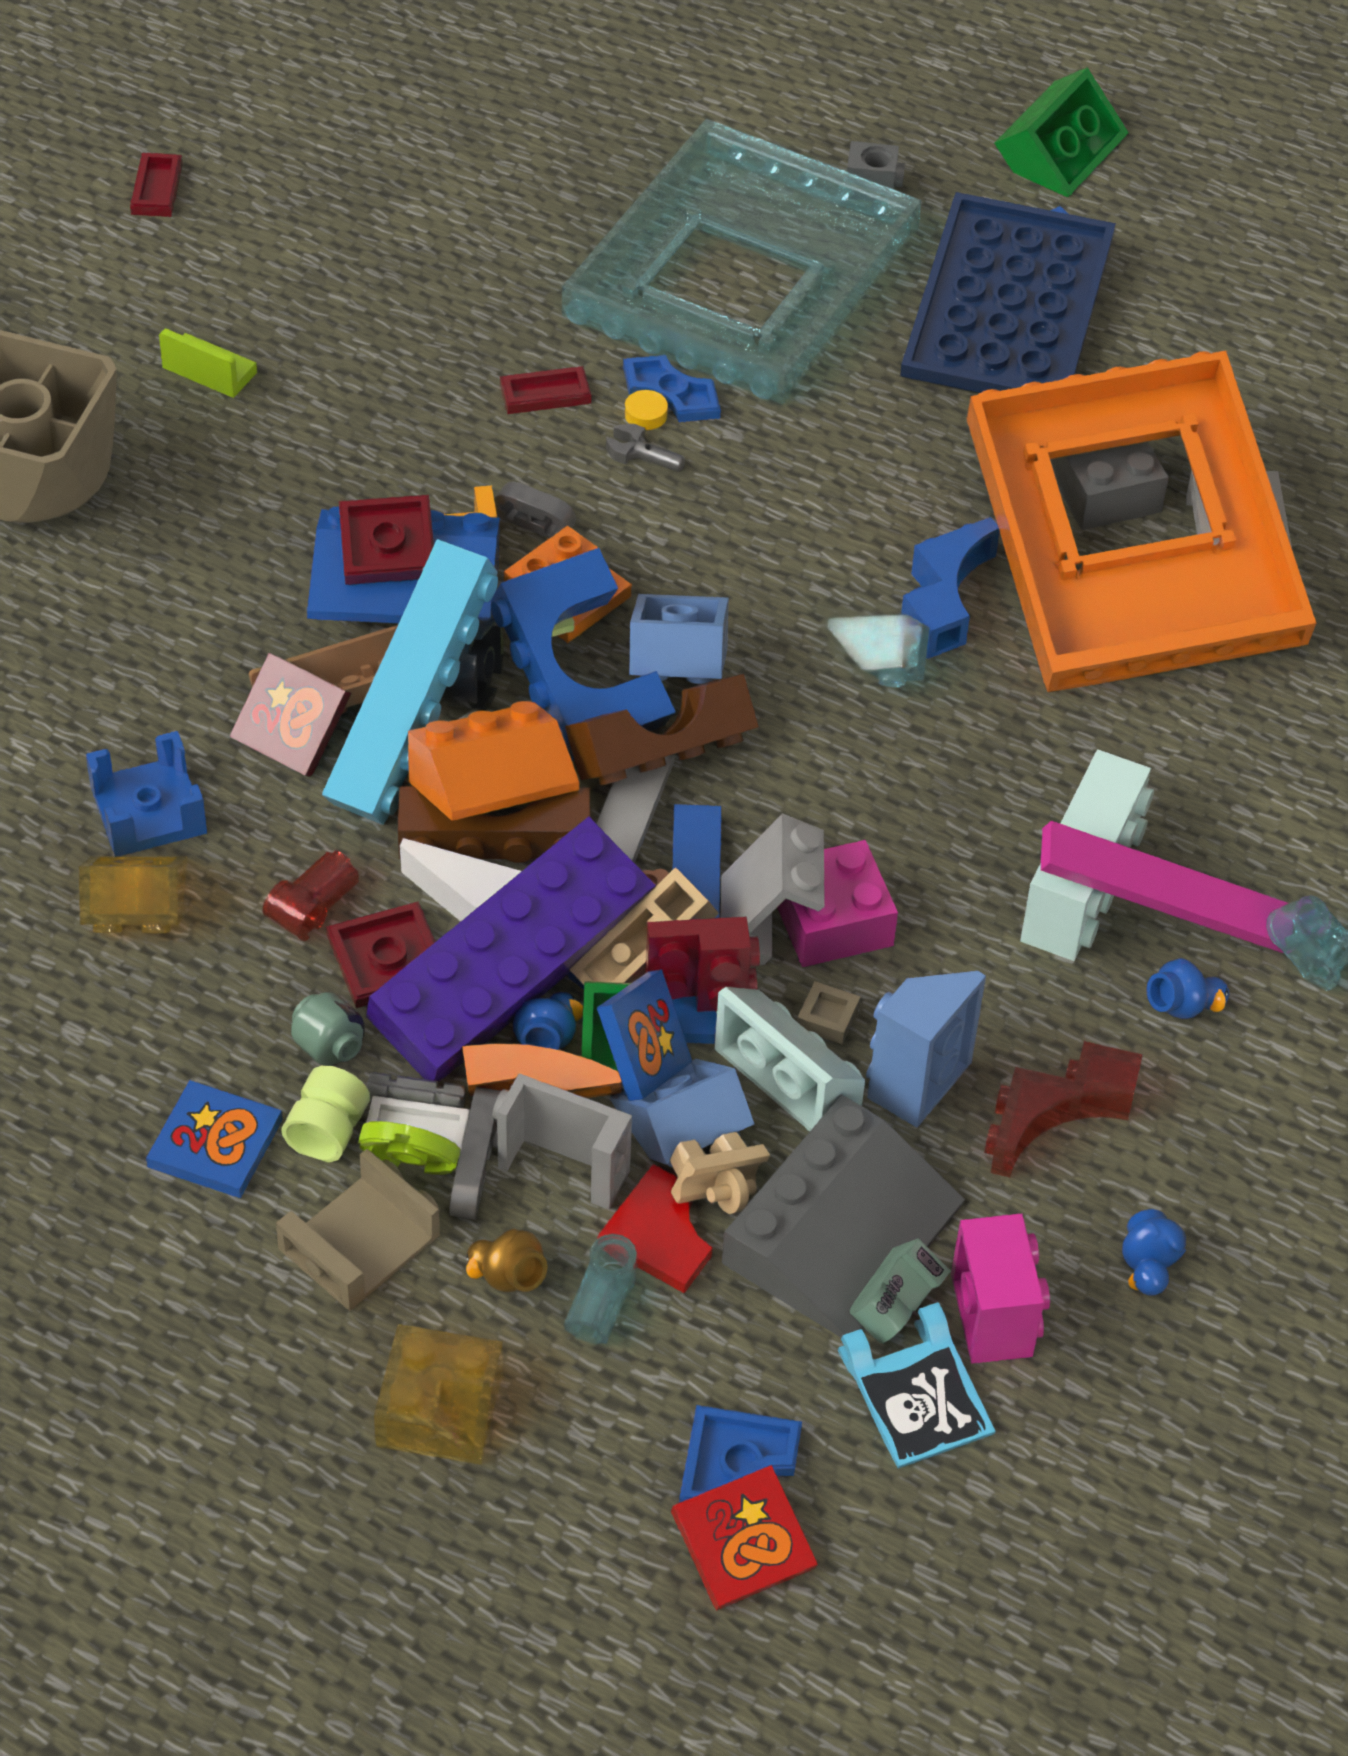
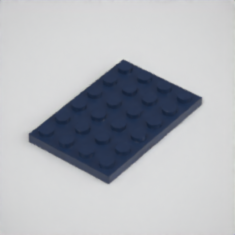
(1007, 296)

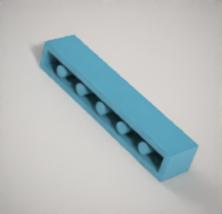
(411, 680)

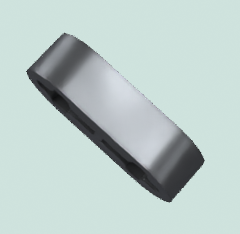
(533, 509)

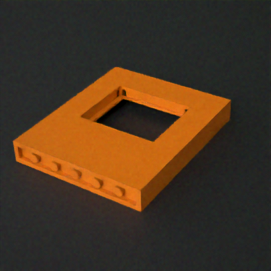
(1155, 601)

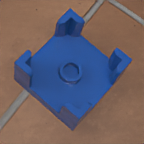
(147, 802)

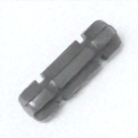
(416, 1090)

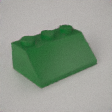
(1063, 134)

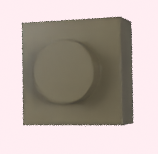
(829, 1012)

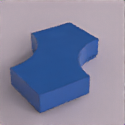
(686, 396)

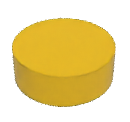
(646, 409)

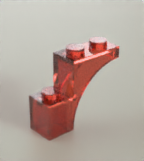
(1036, 1101)

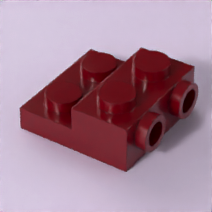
(703, 957)

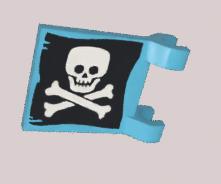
(919, 1393)

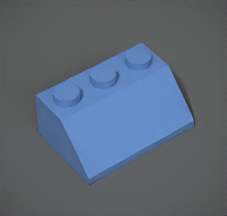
(923, 1041)

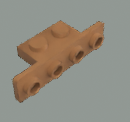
(347, 663)

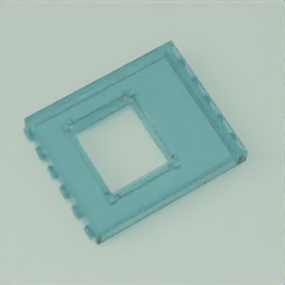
(765, 201)

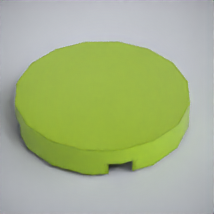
(410, 1146)

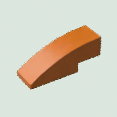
(499, 1064)

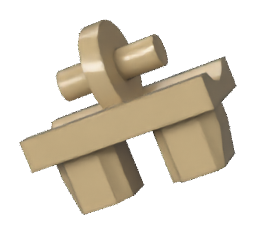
(722, 1176)

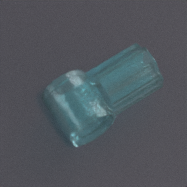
(603, 1290)

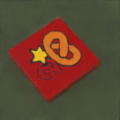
(743, 1537)

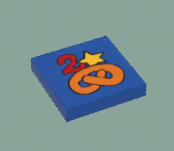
(644, 1035)
(214, 1139)

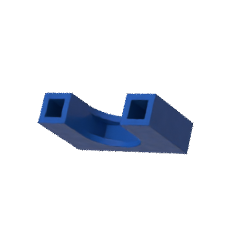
(530, 610)

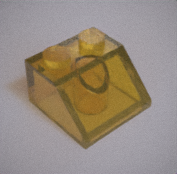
(132, 892)

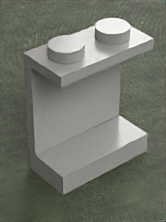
(776, 867)
(566, 1126)

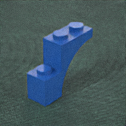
(940, 568)

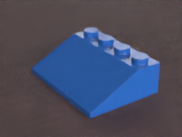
(386, 601)

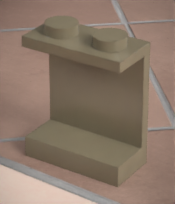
(362, 1232)

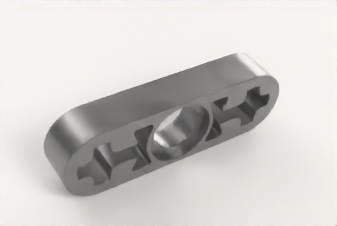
(474, 1153)

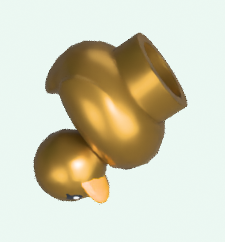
(509, 1262)

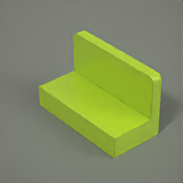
(205, 362)

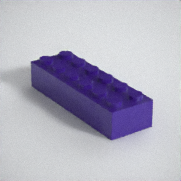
(507, 951)

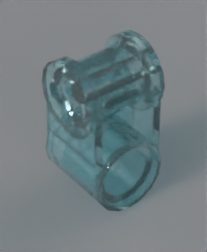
(1310, 939)

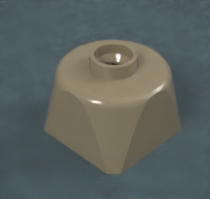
(52, 427)

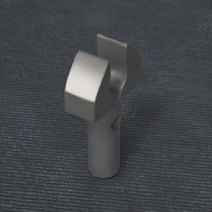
(638, 448)

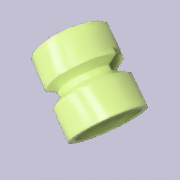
(326, 1113)

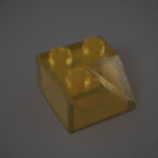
(439, 1394)

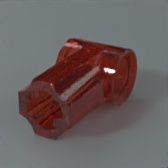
(306, 901)

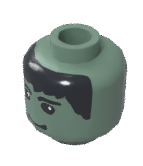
(327, 1028)

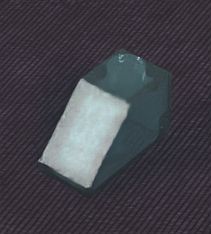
(885, 646)

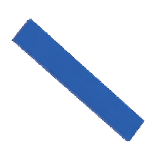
(698, 859)

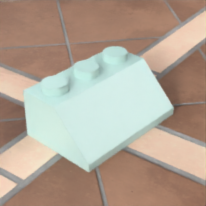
(782, 1056)

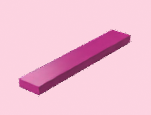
(1157, 883)

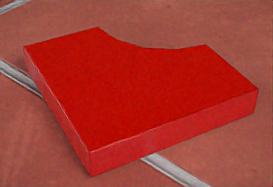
(661, 1231)

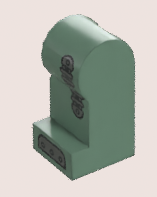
(898, 1289)

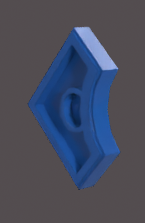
(736, 1444)

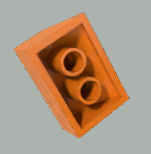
(490, 760)

